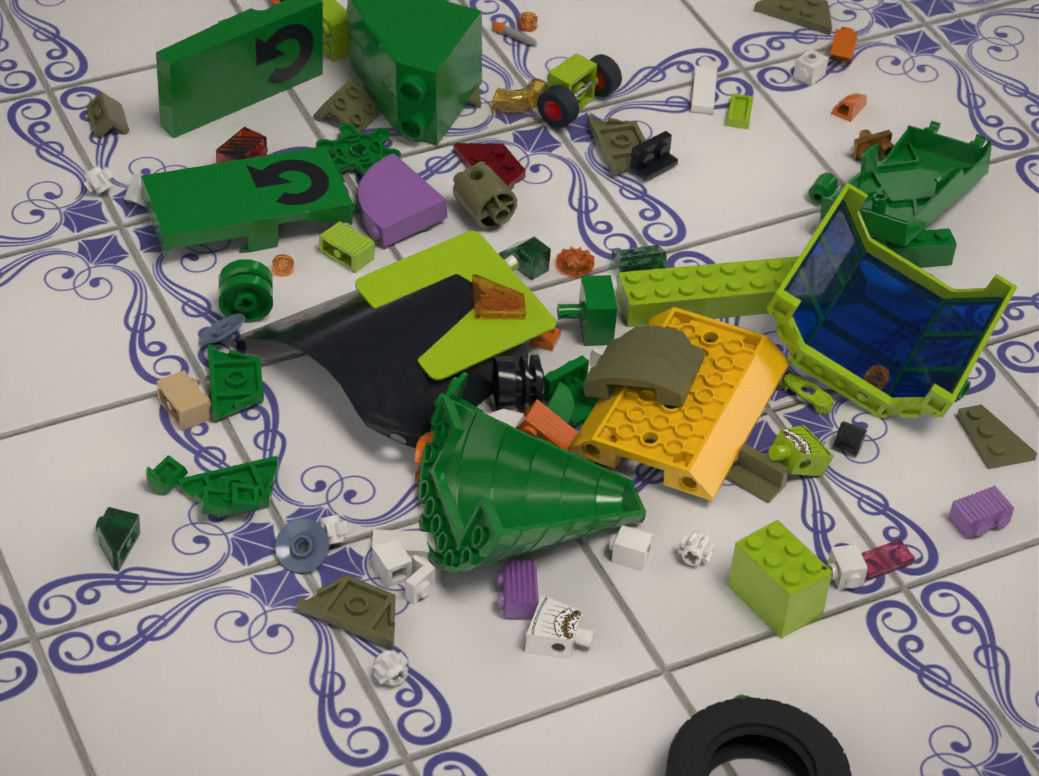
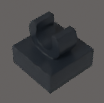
(850, 438)

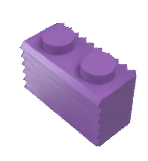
(981, 512)
(519, 589)

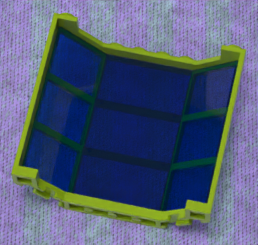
(866, 306)

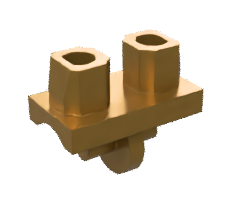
(867, 140)

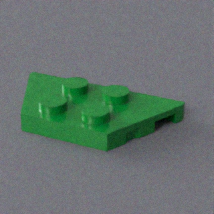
(234, 381)
(258, 473)

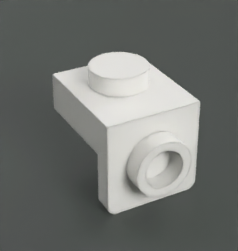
(421, 581)

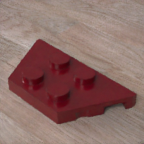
(493, 155)

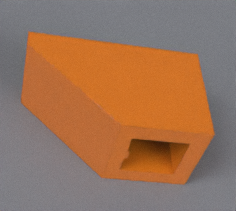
(844, 44)

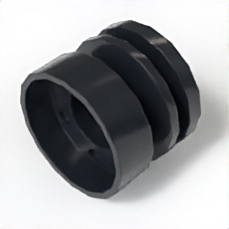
(518, 381)

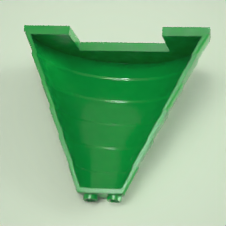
(508, 493)

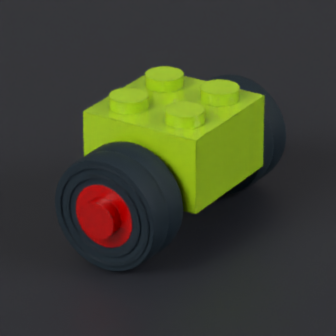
(574, 86)

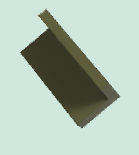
(106, 113)
(758, 474)

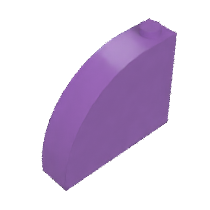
(397, 201)

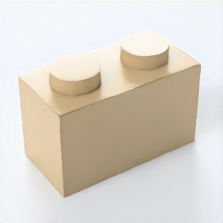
(183, 400)

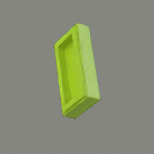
(739, 111)

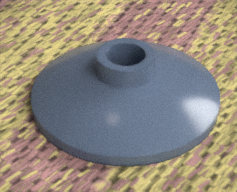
(223, 330)
(291, 539)

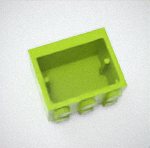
(779, 578)

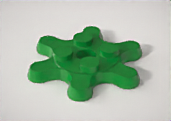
(353, 141)

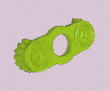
(820, 399)

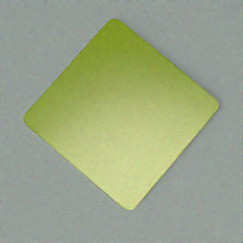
(471, 338)

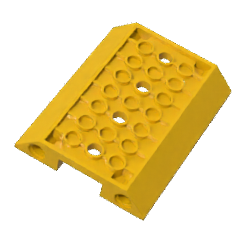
(704, 436)

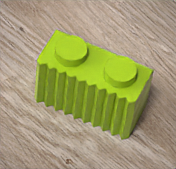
(347, 246)

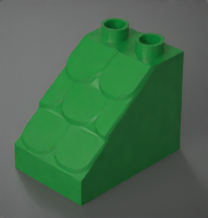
(417, 61)

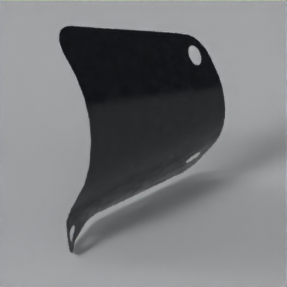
(378, 351)

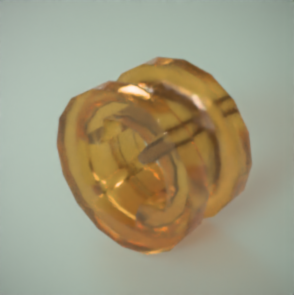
(528, 21)
(279, 265)
(880, 371)

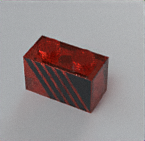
(242, 145)

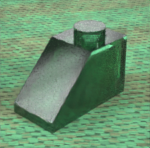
(531, 255)
(117, 535)

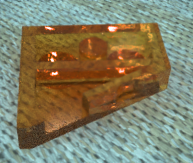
(496, 301)

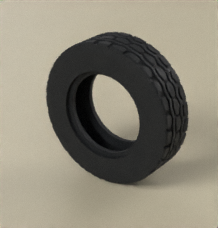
(755, 729)

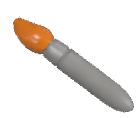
(502, 28)

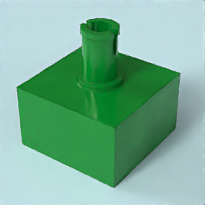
(595, 310)

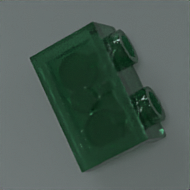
(640, 258)

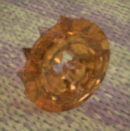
(567, 264)

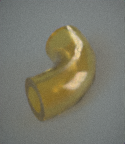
(520, 99)

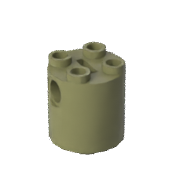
(484, 196)

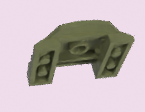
(647, 359)

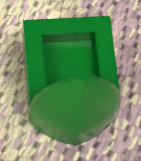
(165, 475)

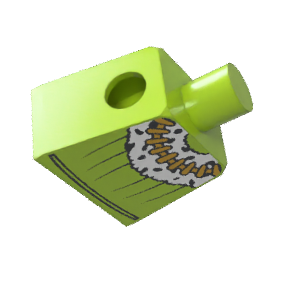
(800, 452)

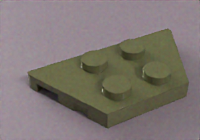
(805, 13)
(616, 141)
(355, 608)

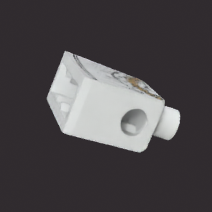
(556, 630)

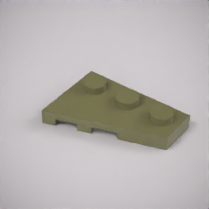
(994, 439)

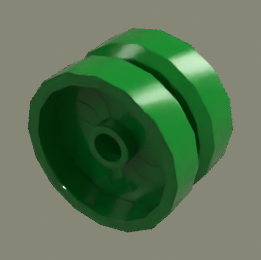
(246, 289)

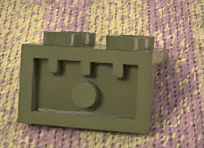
(349, 106)

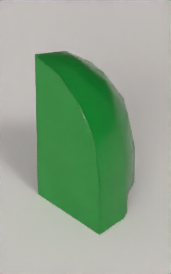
(561, 402)

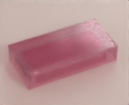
(887, 559)

